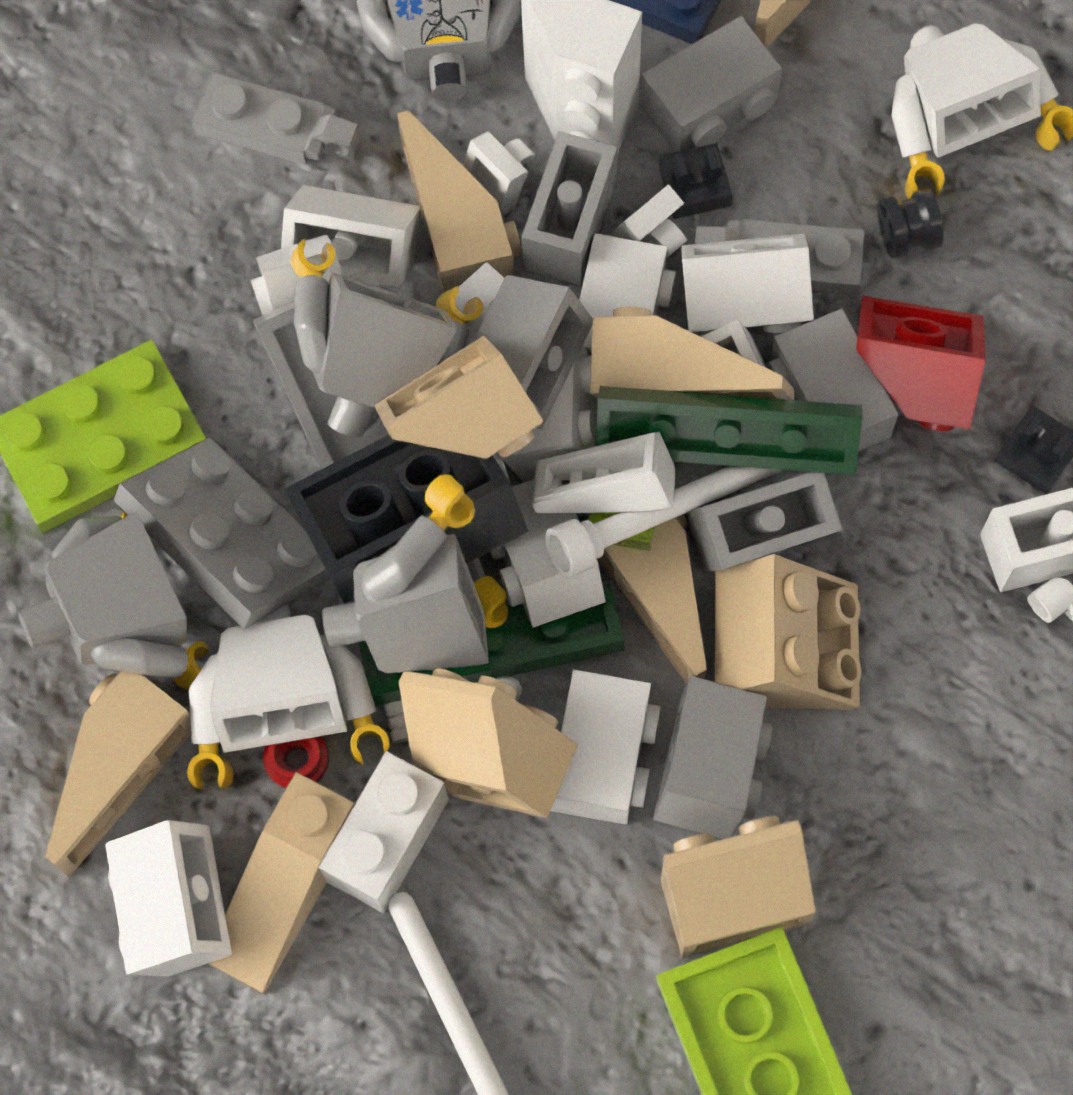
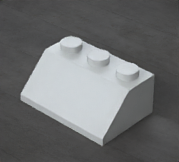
(583, 65)

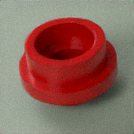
(315, 768)

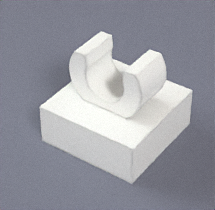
(499, 168)
(651, 222)

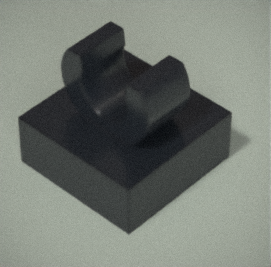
(697, 179)
(1038, 450)

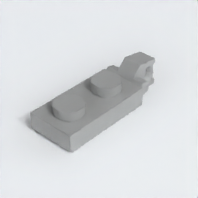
(273, 121)
(833, 252)

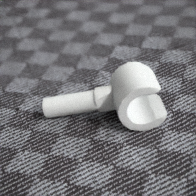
(1052, 599)

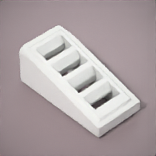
(607, 478)

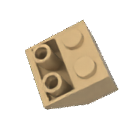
(788, 634)
(484, 741)
(737, 885)

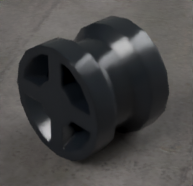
(910, 223)

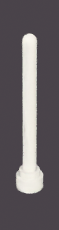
(578, 544)
(445, 995)

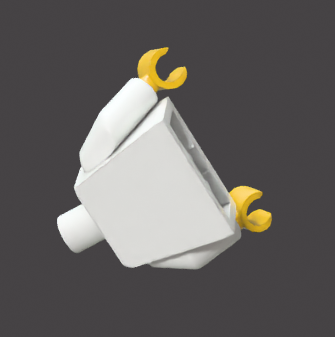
(966, 91)
(275, 688)

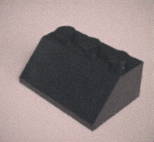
(378, 493)

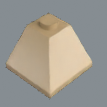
(464, 406)

